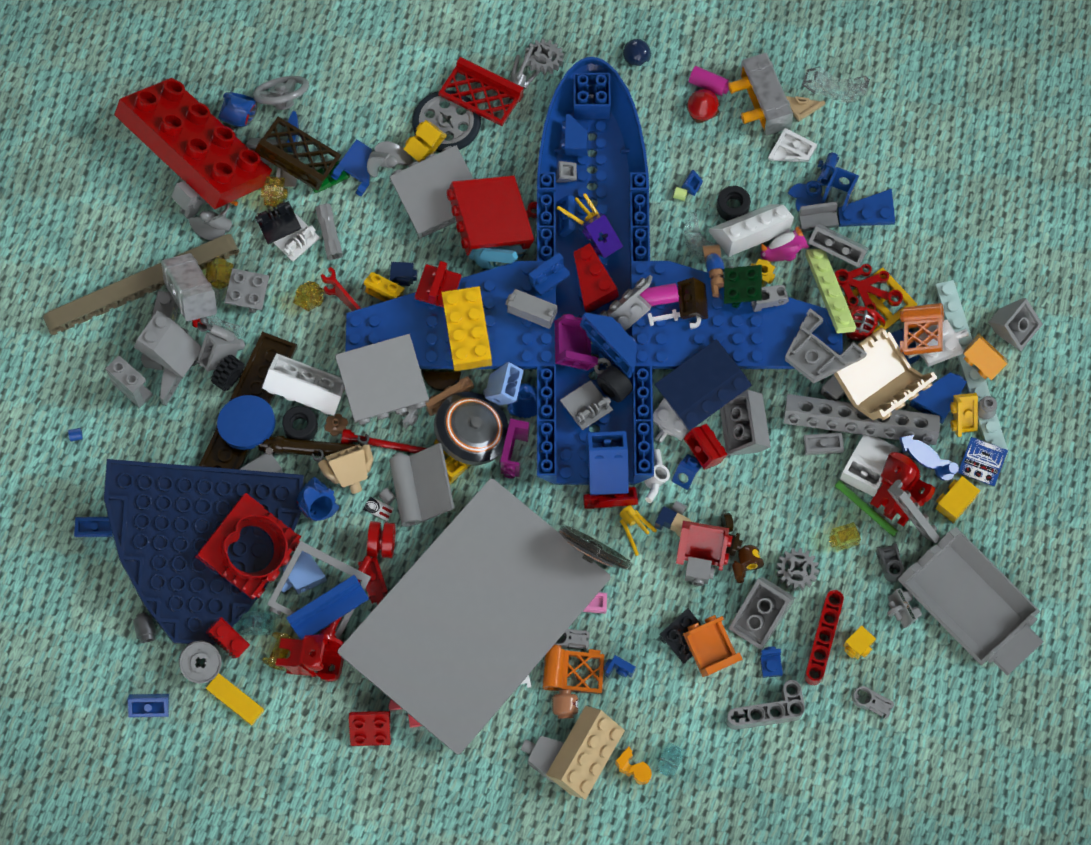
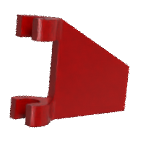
(338, 290)

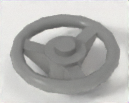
(282, 93)

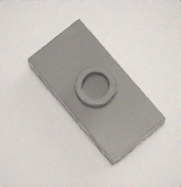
(823, 443)

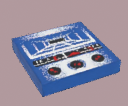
(982, 461)

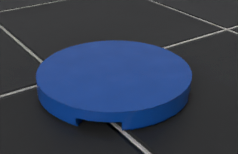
(246, 422)

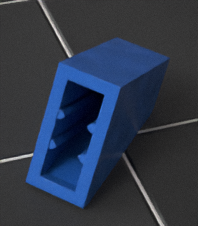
(939, 396)

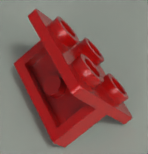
(434, 282)
(370, 728)

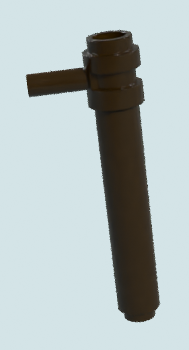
(301, 447)

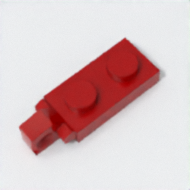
(611, 500)
(376, 586)

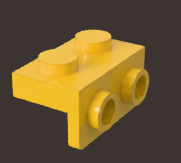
(382, 288)
(964, 413)

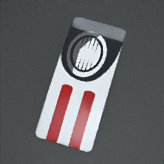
(378, 508)

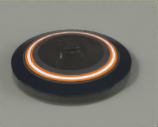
(593, 549)

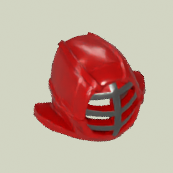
(864, 322)

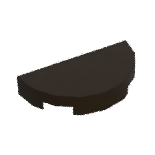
(441, 380)

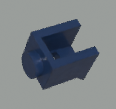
(403, 273)

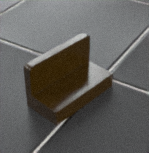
(692, 298)

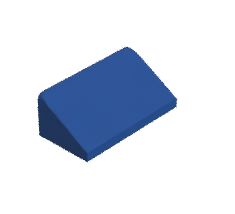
(148, 705)

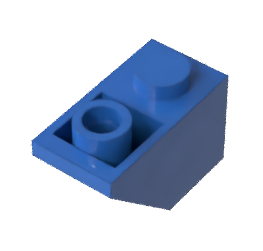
(576, 138)

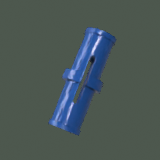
(828, 169)

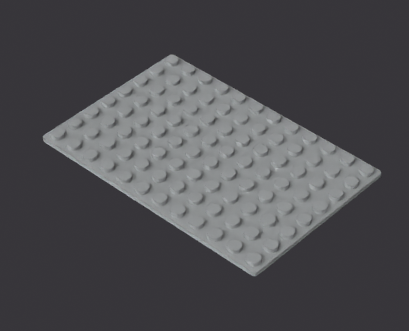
(474, 616)

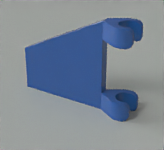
(356, 165)

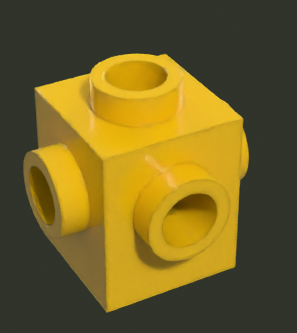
(767, 271)

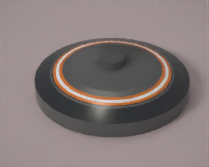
(471, 428)

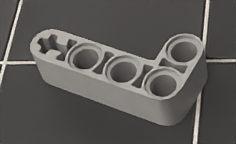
(764, 710)

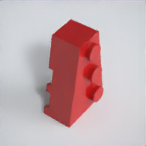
(594, 280)

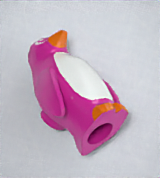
(784, 246)

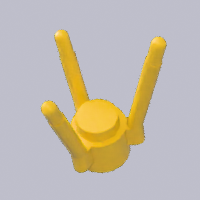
(590, 215)
(631, 517)

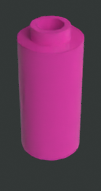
(709, 81)
(661, 294)

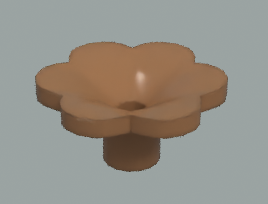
(335, 428)

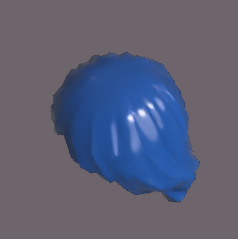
(526, 402)

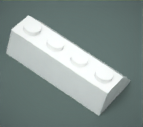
(752, 228)
(304, 384)

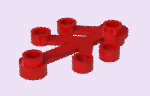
(864, 286)

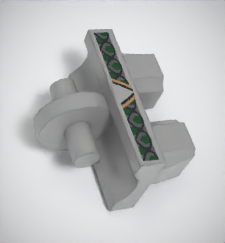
(901, 609)

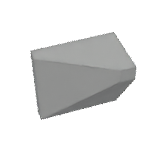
(566, 172)

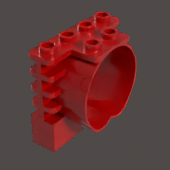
(248, 513)

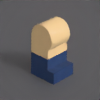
(670, 520)

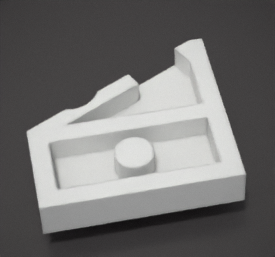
(792, 148)

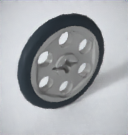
(461, 138)

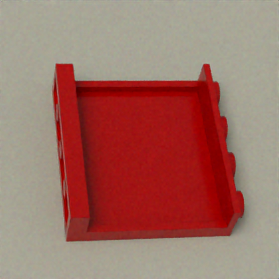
(489, 213)

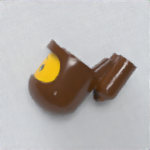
(748, 560)

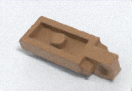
(435, 401)

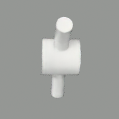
(661, 475)

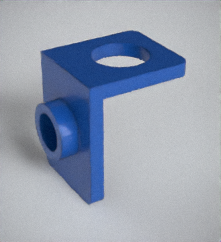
(688, 466)

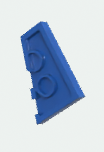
(869, 211)

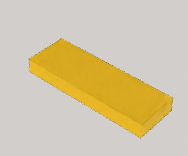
(235, 699)

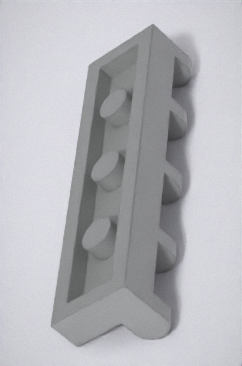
(912, 511)

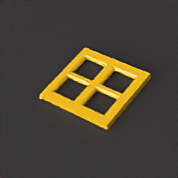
(891, 319)

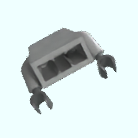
(216, 345)

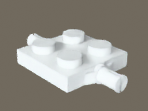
(951, 344)
(668, 422)

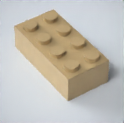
(585, 752)

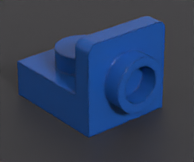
(771, 662)
(622, 666)

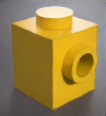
(859, 643)

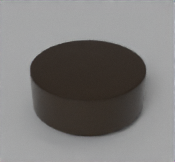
(727, 521)

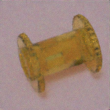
(277, 652)

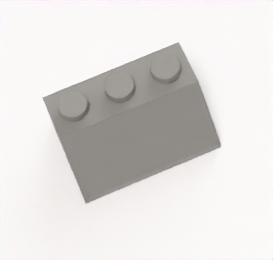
(745, 424)

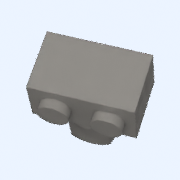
(188, 199)

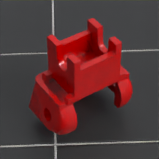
(901, 468)
(312, 655)

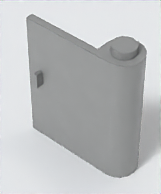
(421, 485)

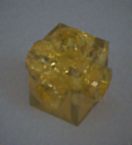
(274, 191)
(309, 296)

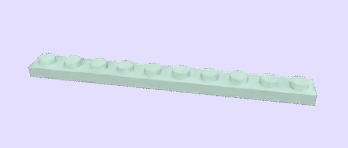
(955, 315)

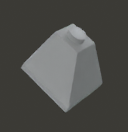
(1016, 323)

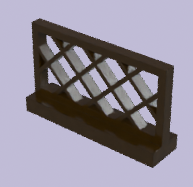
(290, 162)

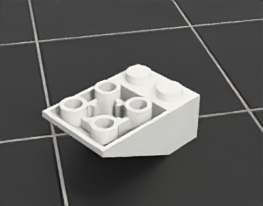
(867, 464)

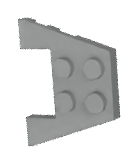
(814, 357)

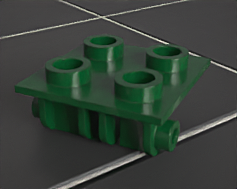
(742, 284)

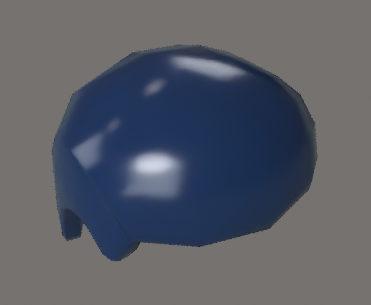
(637, 52)

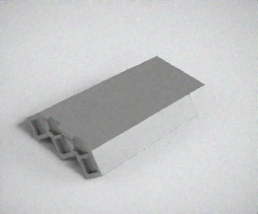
(974, 602)

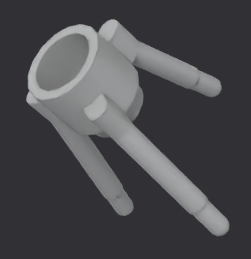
(520, 78)

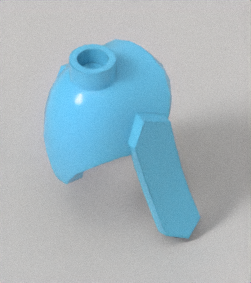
(502, 254)

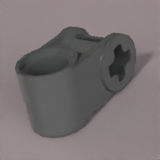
(890, 558)

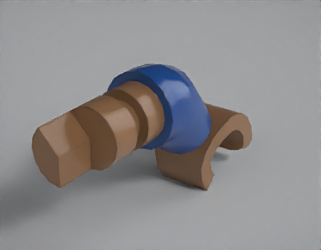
(714, 267)

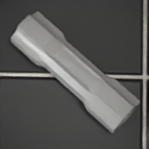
(329, 233)

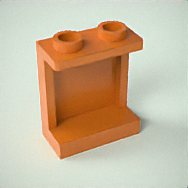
(711, 646)

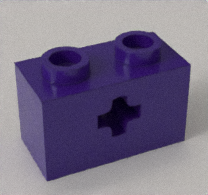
(610, 241)

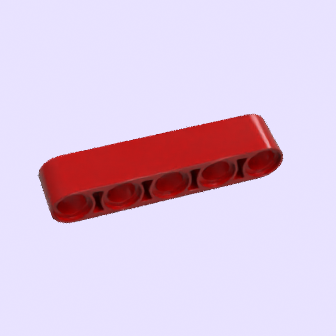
(824, 628)

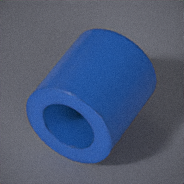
(75, 434)

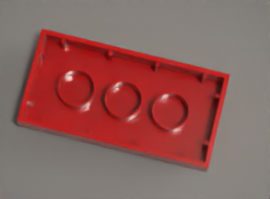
(193, 142)

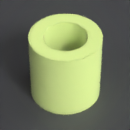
(680, 193)

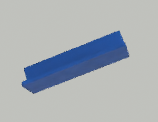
(328, 608)

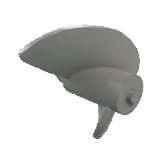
(387, 155)
(210, 224)

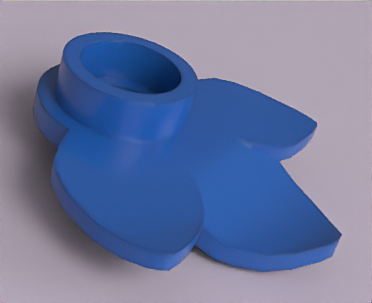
(805, 196)

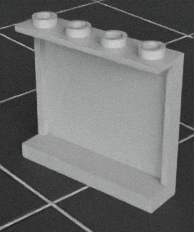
(425, 186)
(382, 379)

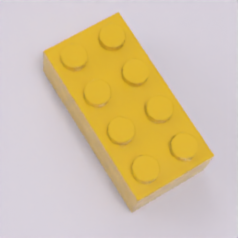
(467, 328)

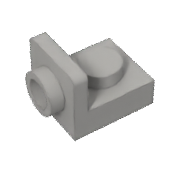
(411, 417)

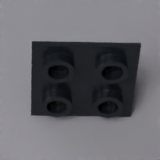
(278, 222)
(674, 635)

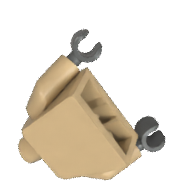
(348, 465)

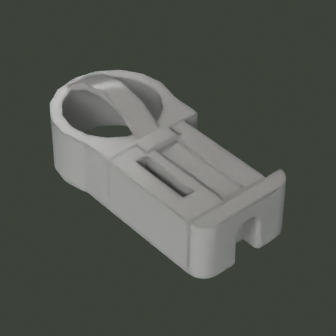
(575, 639)
(875, 703)

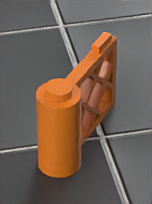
(922, 318)
(557, 666)

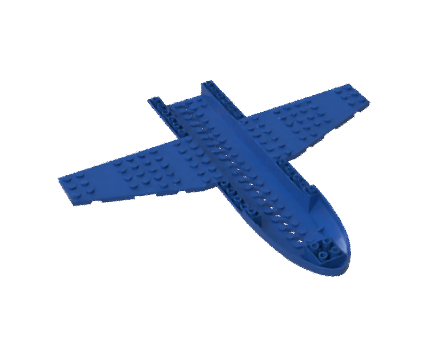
(754, 340)

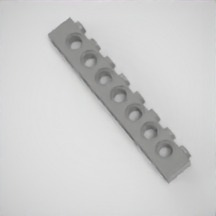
(846, 418)

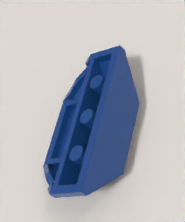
(611, 341)

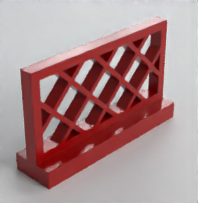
(491, 82)

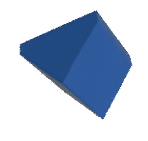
(692, 183)

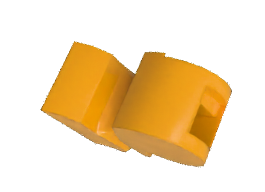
(640, 771)

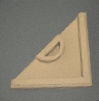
(803, 106)

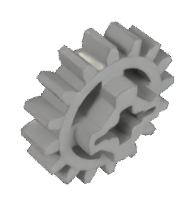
(544, 57)
(802, 575)

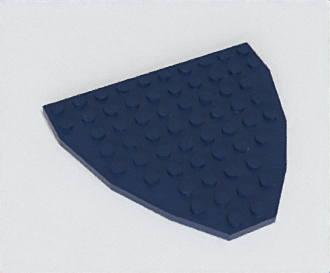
(165, 518)

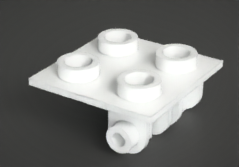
(297, 242)

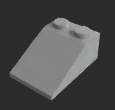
(168, 344)
(761, 612)

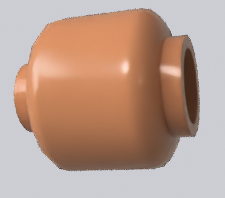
(565, 704)

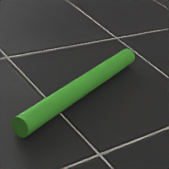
(866, 508)

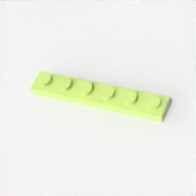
(830, 291)

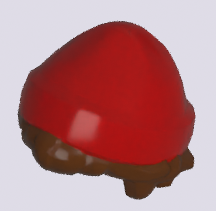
(703, 105)

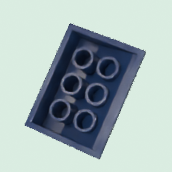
(703, 385)

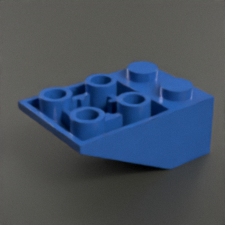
(607, 462)

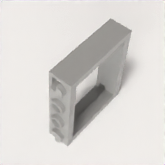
(278, 608)

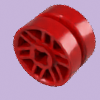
(381, 539)

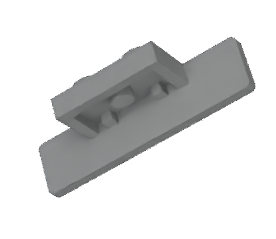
(631, 306)

